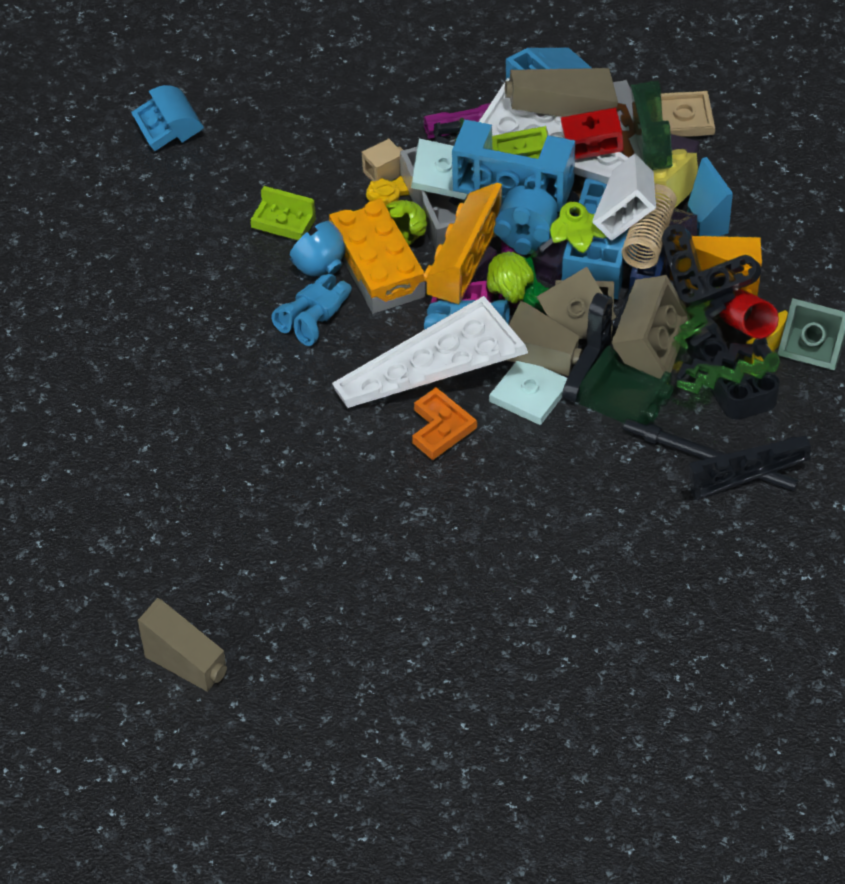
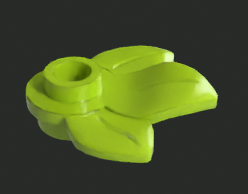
(576, 229)

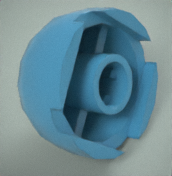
(319, 252)

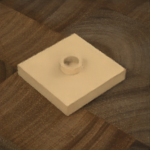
(688, 113)

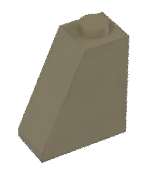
(545, 339)
(180, 646)

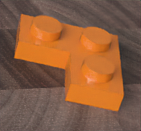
(446, 423)

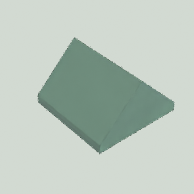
(813, 334)

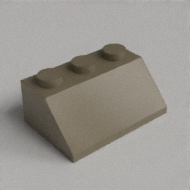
(649, 324)

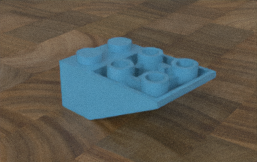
(544, 59)

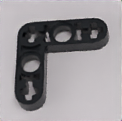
(703, 279)
(597, 340)

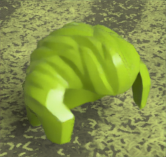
(409, 219)
(509, 276)

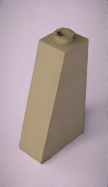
(561, 91)

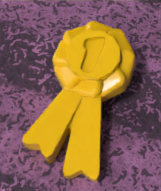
(387, 190)

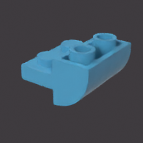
(167, 117)

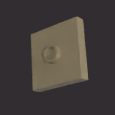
(570, 301)

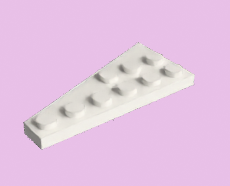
(508, 120)
(450, 347)

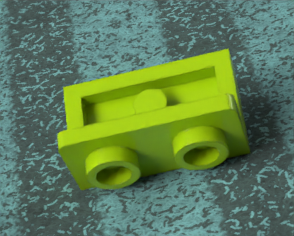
(522, 143)
(284, 213)

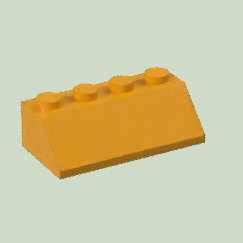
(464, 244)

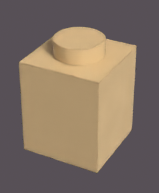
(382, 161)

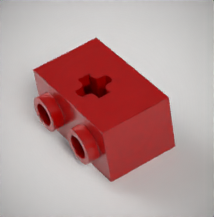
(594, 132)

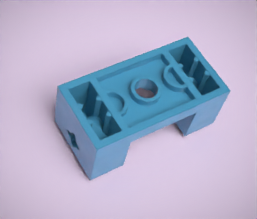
(479, 165)
(603, 255)

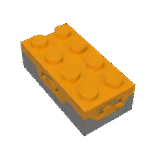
(379, 257)

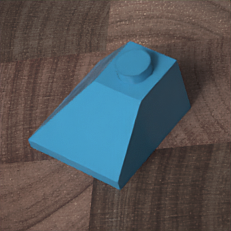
(710, 201)

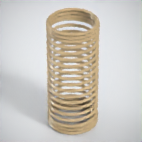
(645, 241)

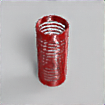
(761, 321)

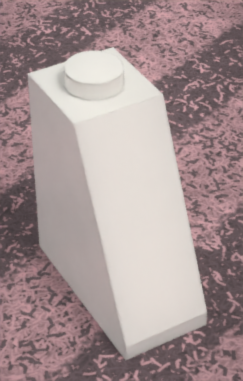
(626, 197)

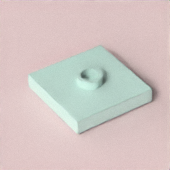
(434, 169)
(529, 391)

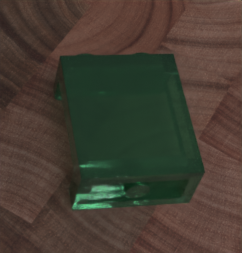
(651, 131)
(623, 391)

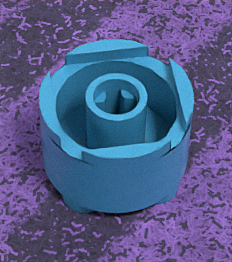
(525, 218)

